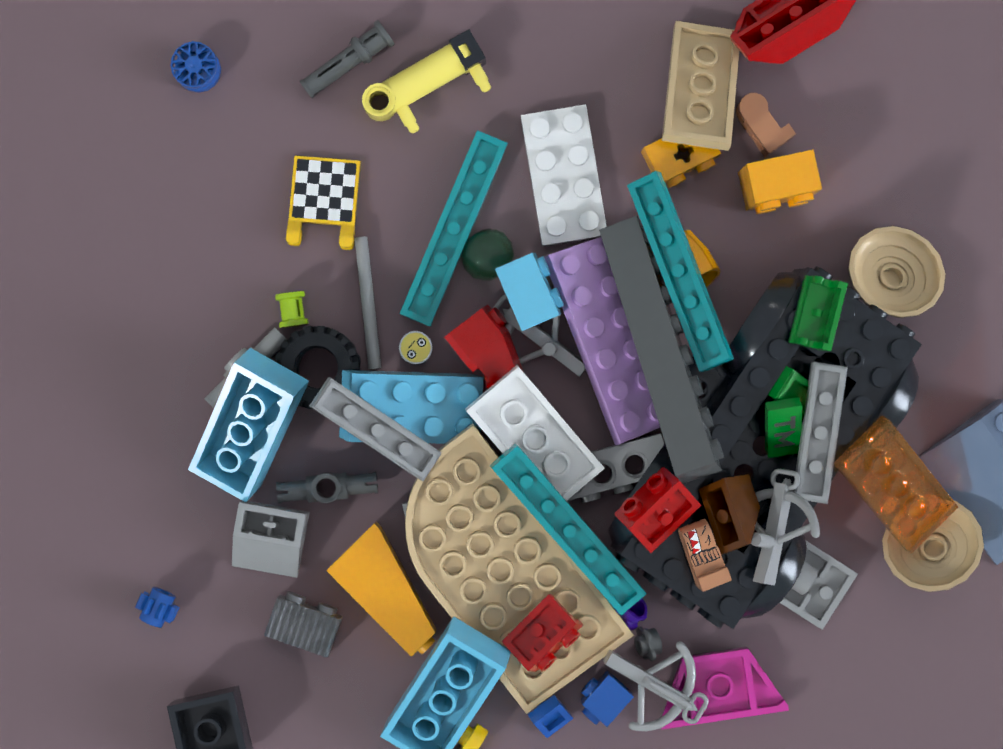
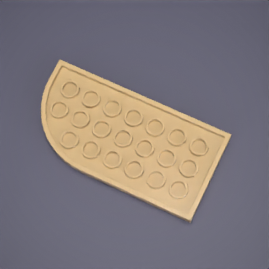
(496, 563)

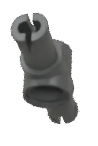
(309, 488)

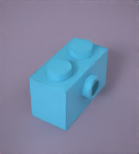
(530, 291)

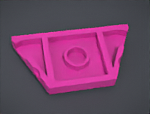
(733, 686)

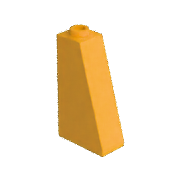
(382, 587)

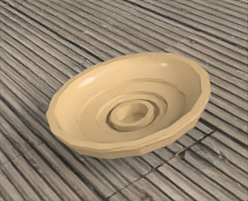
(897, 271)
(943, 558)

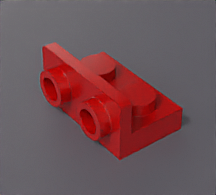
(657, 509)
(542, 634)

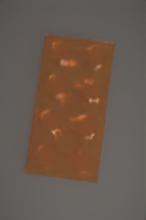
(896, 484)

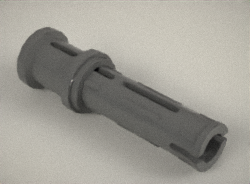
(360, 50)

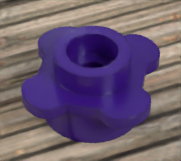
(636, 613)

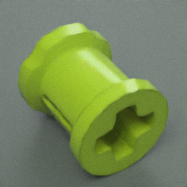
(291, 309)

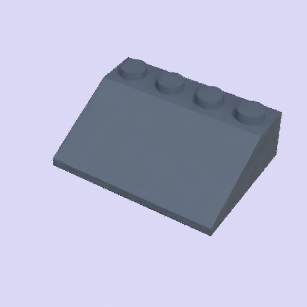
(971, 471)

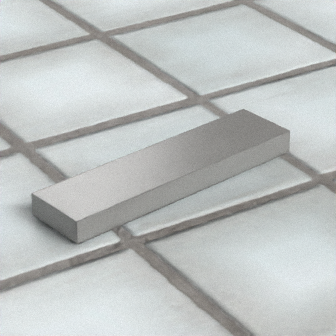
(375, 429)
(820, 431)

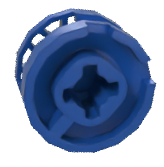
(196, 67)

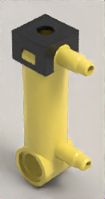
(416, 81)

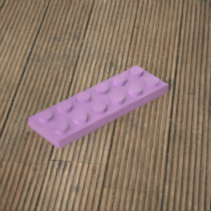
(603, 338)

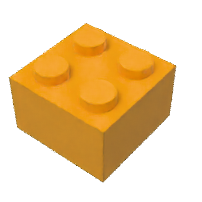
(780, 180)

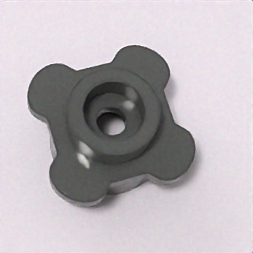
(648, 643)

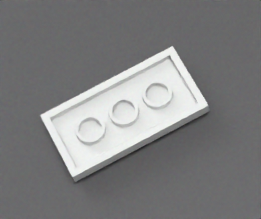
(563, 175)
(520, 414)

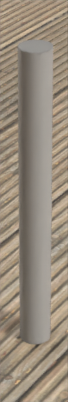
(367, 302)

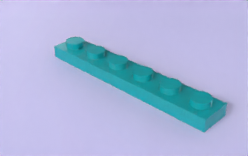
(453, 228)
(680, 271)
(567, 529)

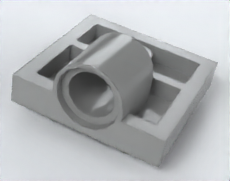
(819, 587)

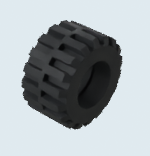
(312, 338)

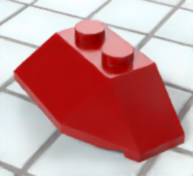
(784, 28)

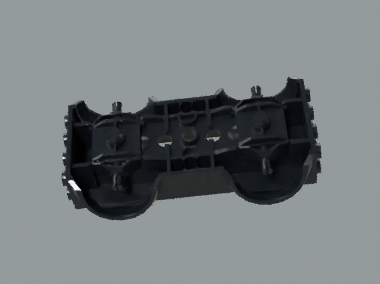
(877, 384)

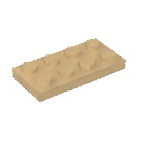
(701, 86)

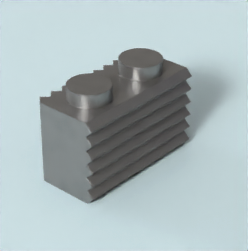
(303, 624)

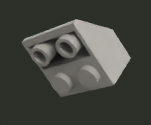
(269, 538)

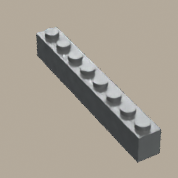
(661, 353)

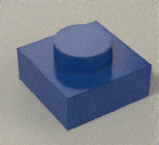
(550, 716)

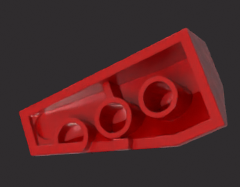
(485, 344)

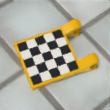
(324, 194)

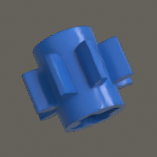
(157, 607)

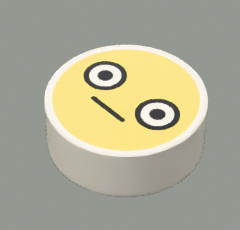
(415, 347)

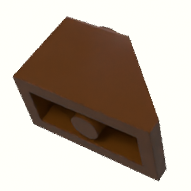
(731, 511)

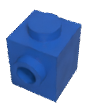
(604, 698)

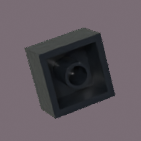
(210, 721)

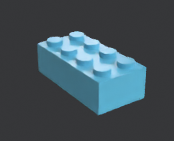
(419, 401)
(248, 424)
(447, 690)

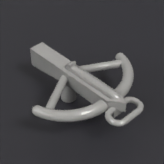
(547, 342)
(774, 536)
(647, 680)

